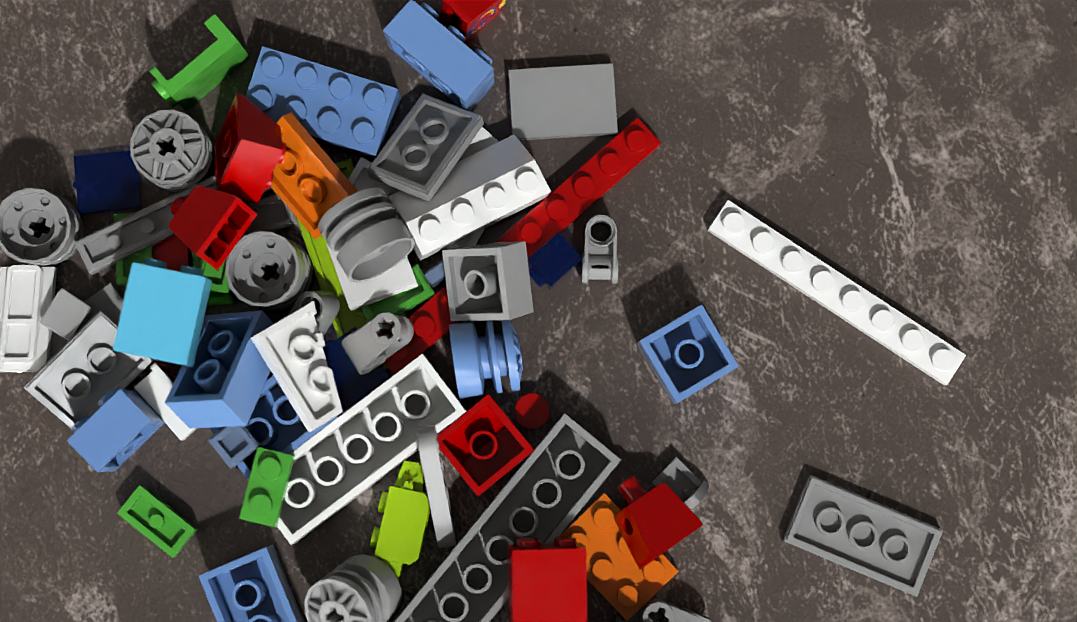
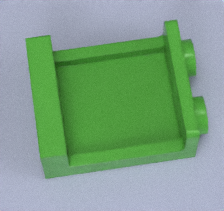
(205, 70)

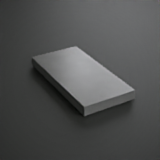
(862, 535)

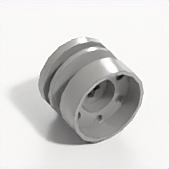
(190, 162)
(19, 223)
(366, 234)
(250, 266)
(355, 592)

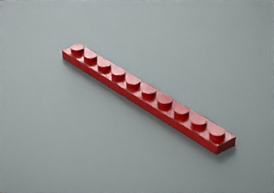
(540, 225)

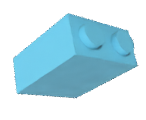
(163, 312)

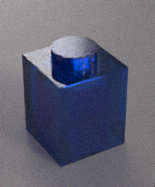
(553, 262)

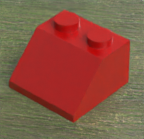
(247, 151)
(483, 445)

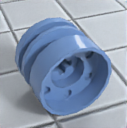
(485, 357)

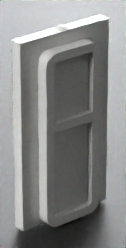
(24, 299)

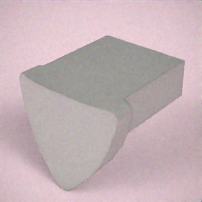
(682, 483)

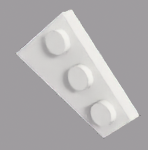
(299, 365)

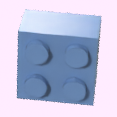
(687, 354)
(114, 430)

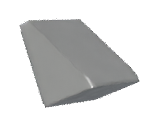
(66, 314)

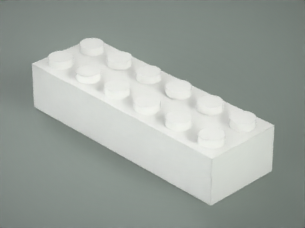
(364, 446)

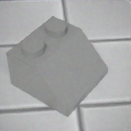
(488, 281)

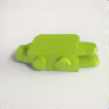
(404, 519)

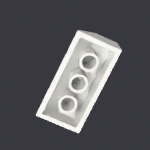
(473, 197)

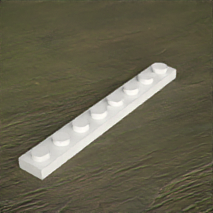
(837, 293)

